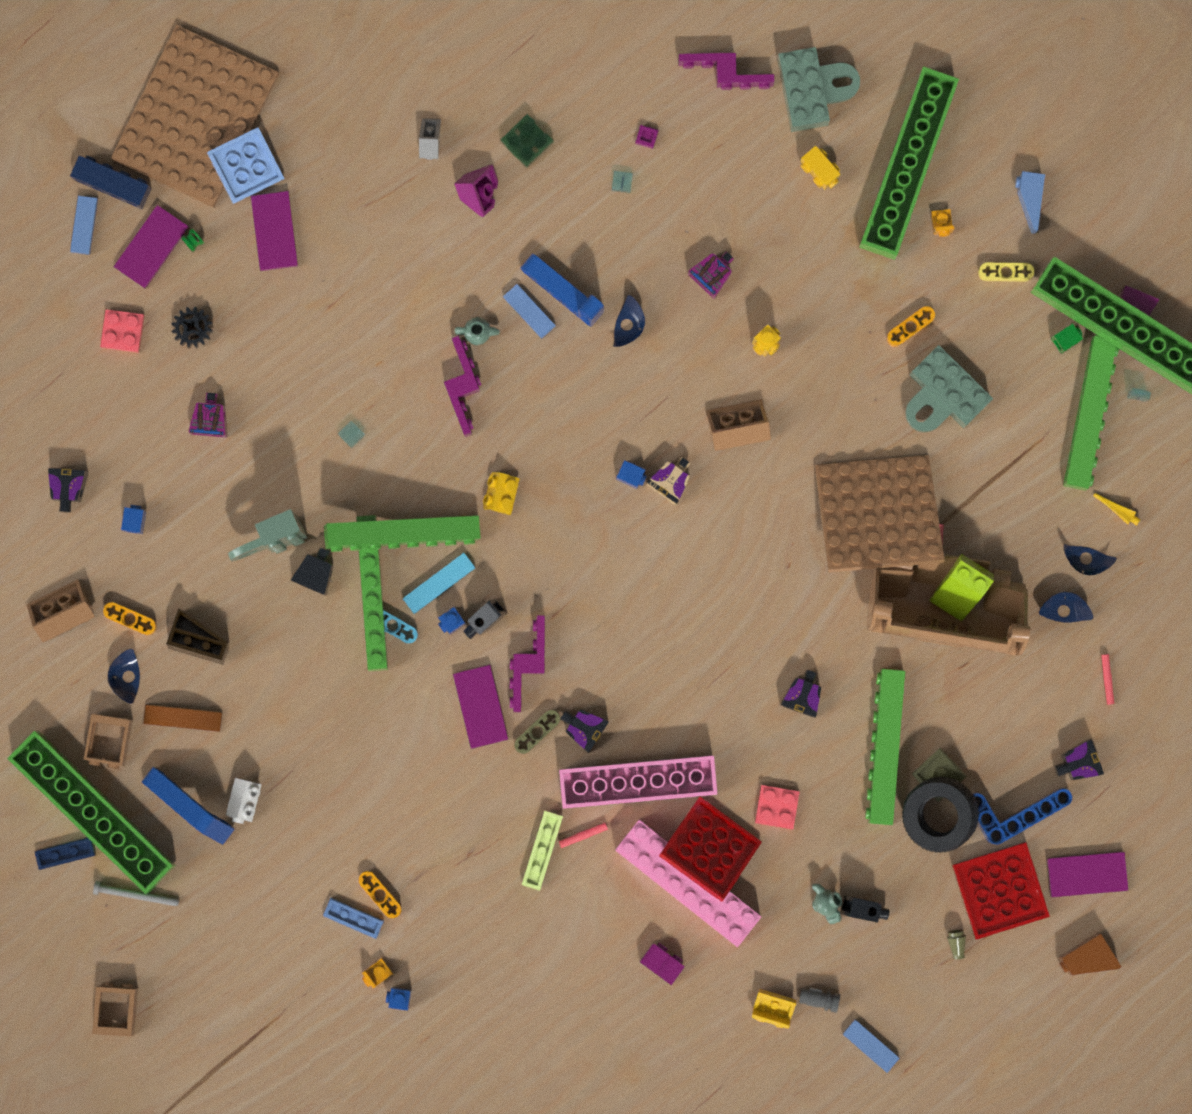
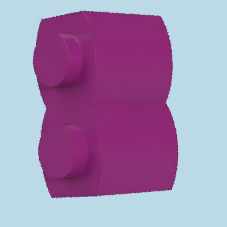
(661, 963)

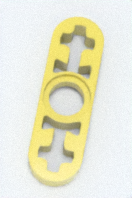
(1020, 276)

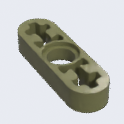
(544, 717)

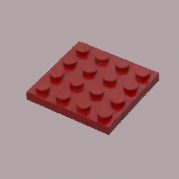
(710, 849)
(1000, 891)

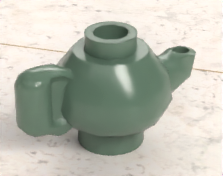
(477, 331)
(827, 903)

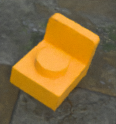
(942, 222)
(376, 973)

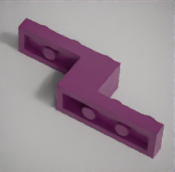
(726, 70)
(462, 386)
(528, 664)

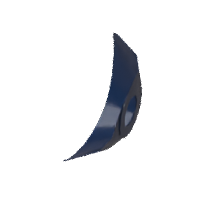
(633, 312)
(1099, 563)
(1078, 608)
(124, 662)

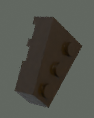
(196, 640)

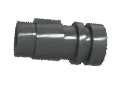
(816, 998)

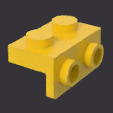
(500, 493)
(773, 1008)

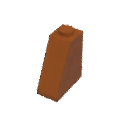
(1089, 957)

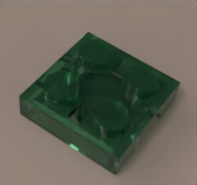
(530, 136)

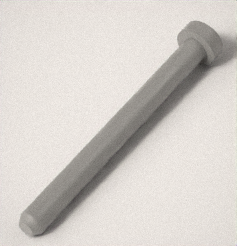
(134, 894)

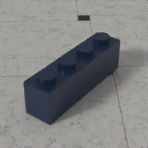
(111, 182)

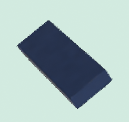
(64, 853)

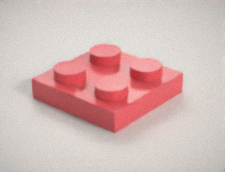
(122, 331)
(777, 807)

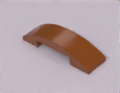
(182, 718)

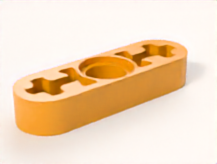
(902, 338)
(141, 629)
(385, 909)

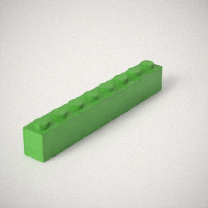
(1090, 414)
(401, 532)
(373, 605)
(886, 747)

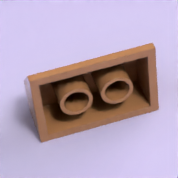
(738, 425)
(60, 611)

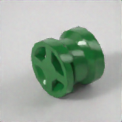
(190, 241)

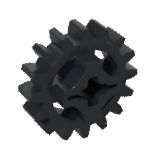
(195, 321)

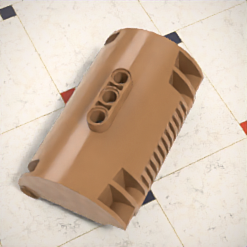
(902, 608)

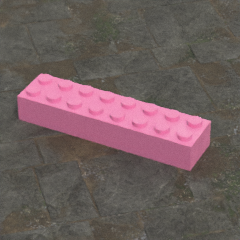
(638, 782)
(729, 918)

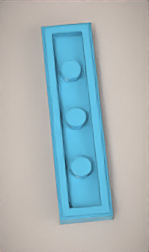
(439, 583)

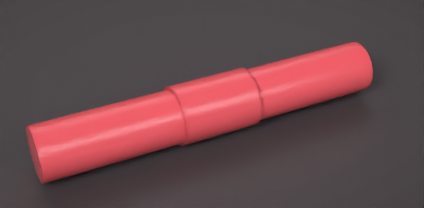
(1107, 676)
(583, 835)

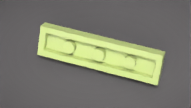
(542, 850)

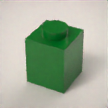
(1067, 338)

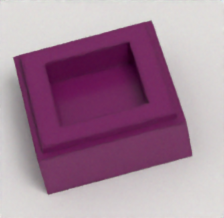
(646, 136)

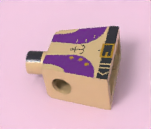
(671, 480)

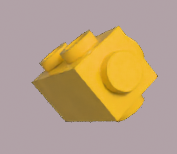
(824, 172)
(766, 341)

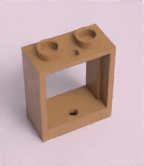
(93, 760)
(115, 1030)

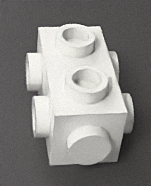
(243, 800)

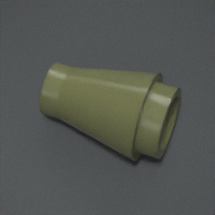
(957, 943)

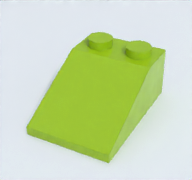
(962, 587)

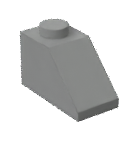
(429, 139)

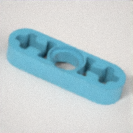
(407, 628)

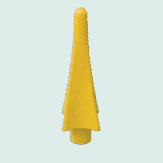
(1124, 513)

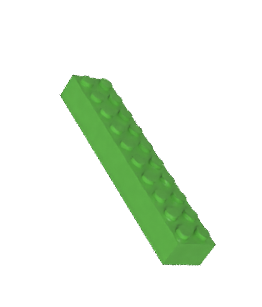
(909, 163)
(1116, 322)
(91, 811)

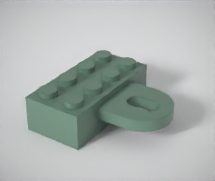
(810, 87)
(947, 391)
(274, 535)

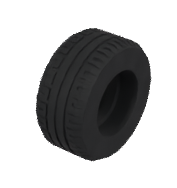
(919, 830)

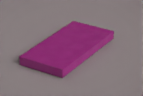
(274, 231)
(151, 247)
(480, 706)
(1087, 874)

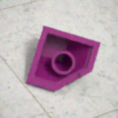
(477, 189)

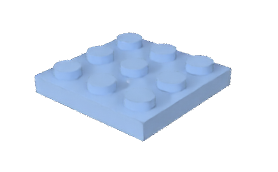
(245, 165)

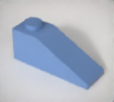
(1030, 194)

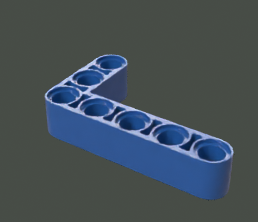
(585, 308)
(187, 807)
(1018, 818)

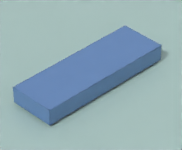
(84, 225)
(529, 311)
(353, 918)
(871, 1046)

